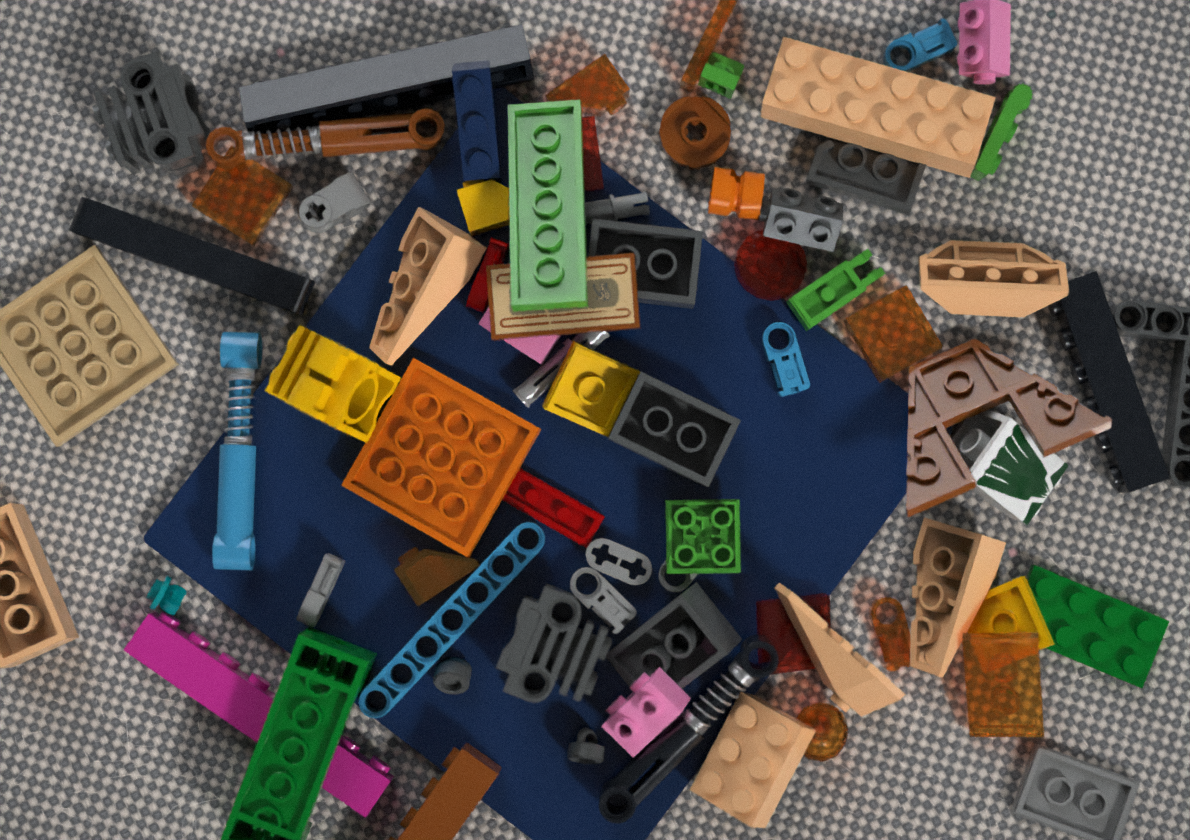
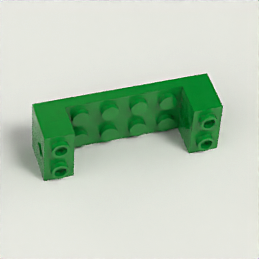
(299, 738)

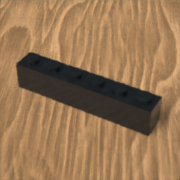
(1108, 385)

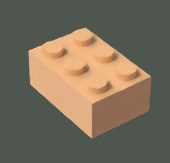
(752, 760)

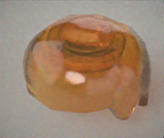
(830, 730)

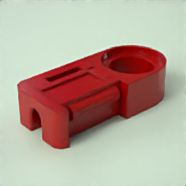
(495, 255)

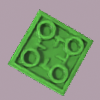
(703, 536)

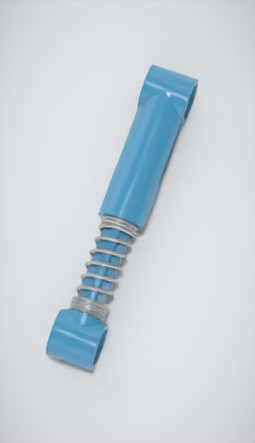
(234, 541)

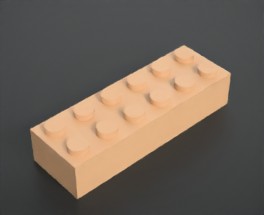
(877, 107)

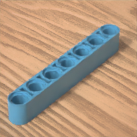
(440, 632)

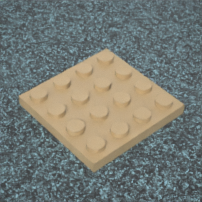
(79, 346)

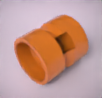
(736, 193)

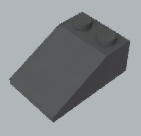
(679, 639)

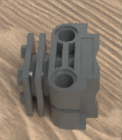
(153, 118)
(552, 648)

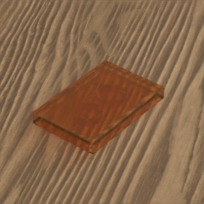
(1003, 684)

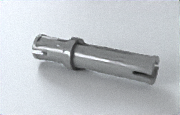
(529, 393)

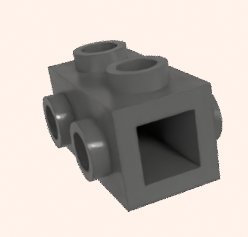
(802, 219)

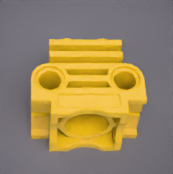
(332, 383)

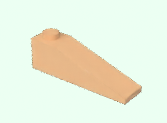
(432, 271)
(951, 584)

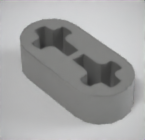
(615, 570)

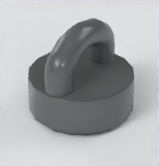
(452, 675)
(586, 752)

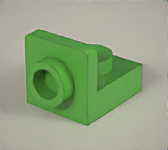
(721, 75)

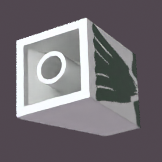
(1007, 464)

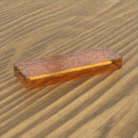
(707, 44)

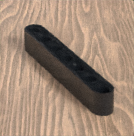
(192, 256)

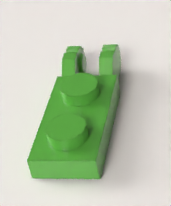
(1001, 130)
(832, 291)

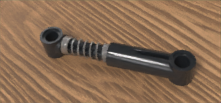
(684, 732)

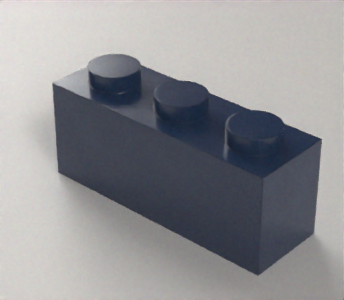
(476, 120)

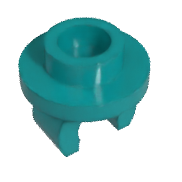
(166, 596)

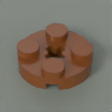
(695, 111)

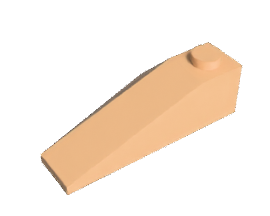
(845, 672)

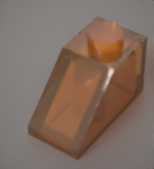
(596, 86)
(432, 571)

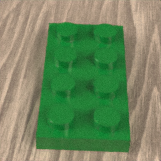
(1097, 627)

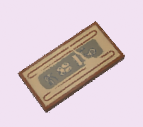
(610, 307)

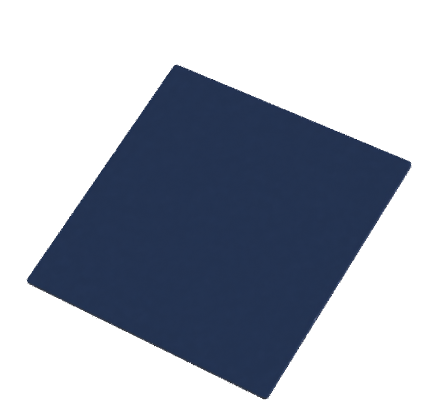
(808, 469)

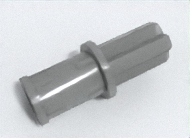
(616, 208)

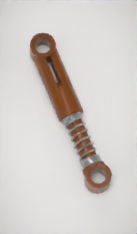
(330, 138)

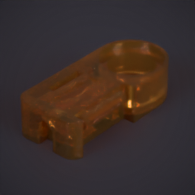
(894, 636)

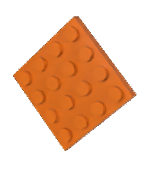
(441, 457)

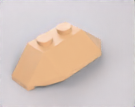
(992, 278)

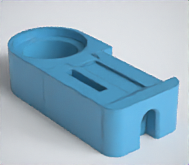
(924, 46)
(787, 363)

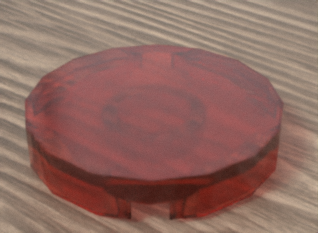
(770, 266)

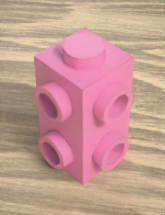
(984, 40)

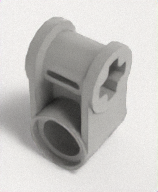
(340, 198)

